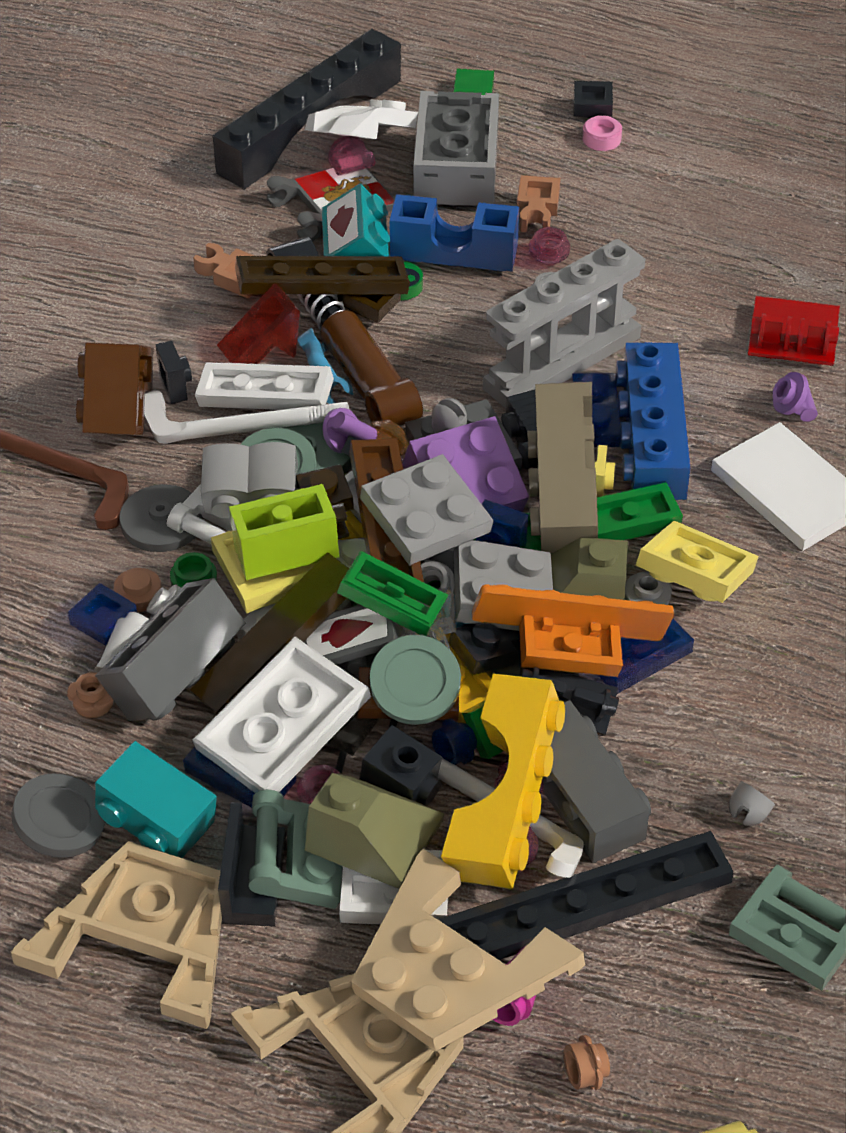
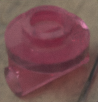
(350, 155)

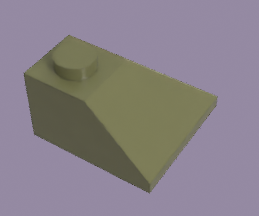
(591, 568)
(369, 828)

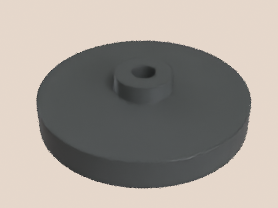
(146, 515)
(57, 815)

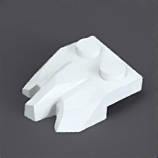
(361, 120)

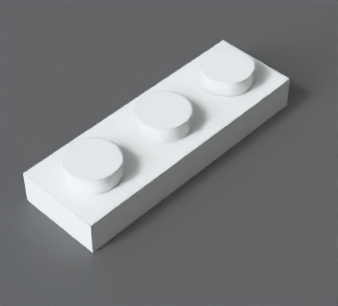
(263, 386)

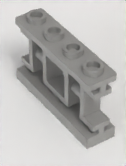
(599, 325)

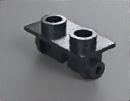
(588, 696)

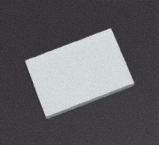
(786, 484)
(281, 718)

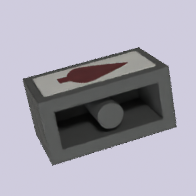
(353, 637)

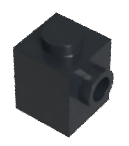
(403, 767)

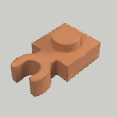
(537, 200)
(220, 266)

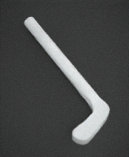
(171, 431)
(567, 845)

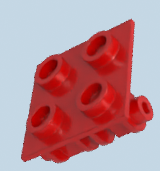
(794, 330)

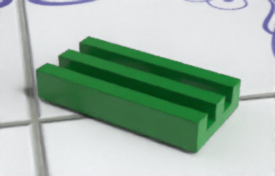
(390, 598)

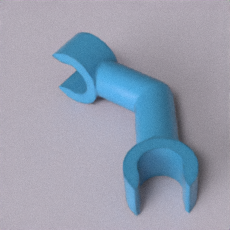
(315, 357)

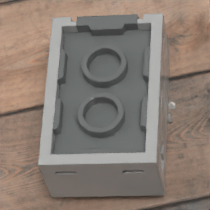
(456, 147)

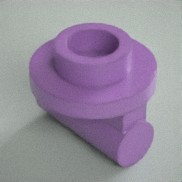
(793, 395)
(343, 423)

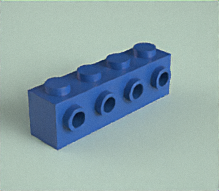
(654, 417)

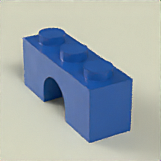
(422, 235)

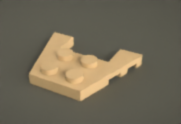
(149, 906)
(438, 979)
(376, 1053)

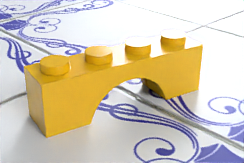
(490, 836)

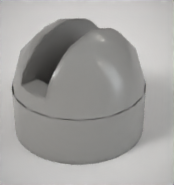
(448, 415)
(752, 801)

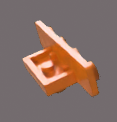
(571, 629)

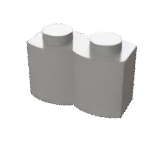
(245, 474)

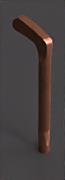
(114, 481)

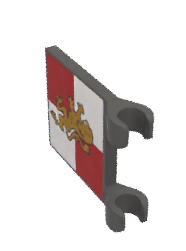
(320, 189)

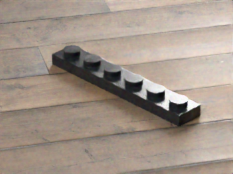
(596, 896)

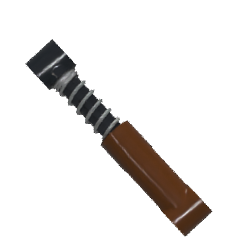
(356, 351)

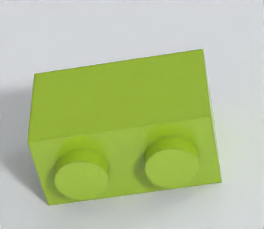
(284, 531)

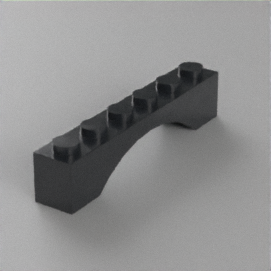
(256, 140)

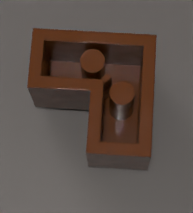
(114, 387)

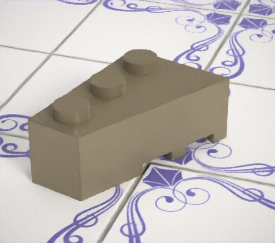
(565, 465)

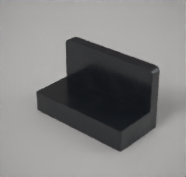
(237, 901)

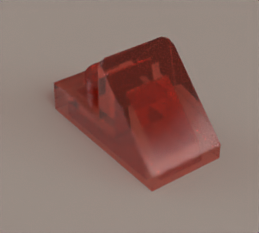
(267, 324)

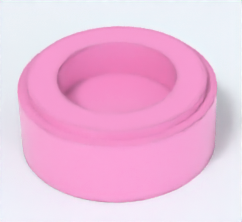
(602, 133)

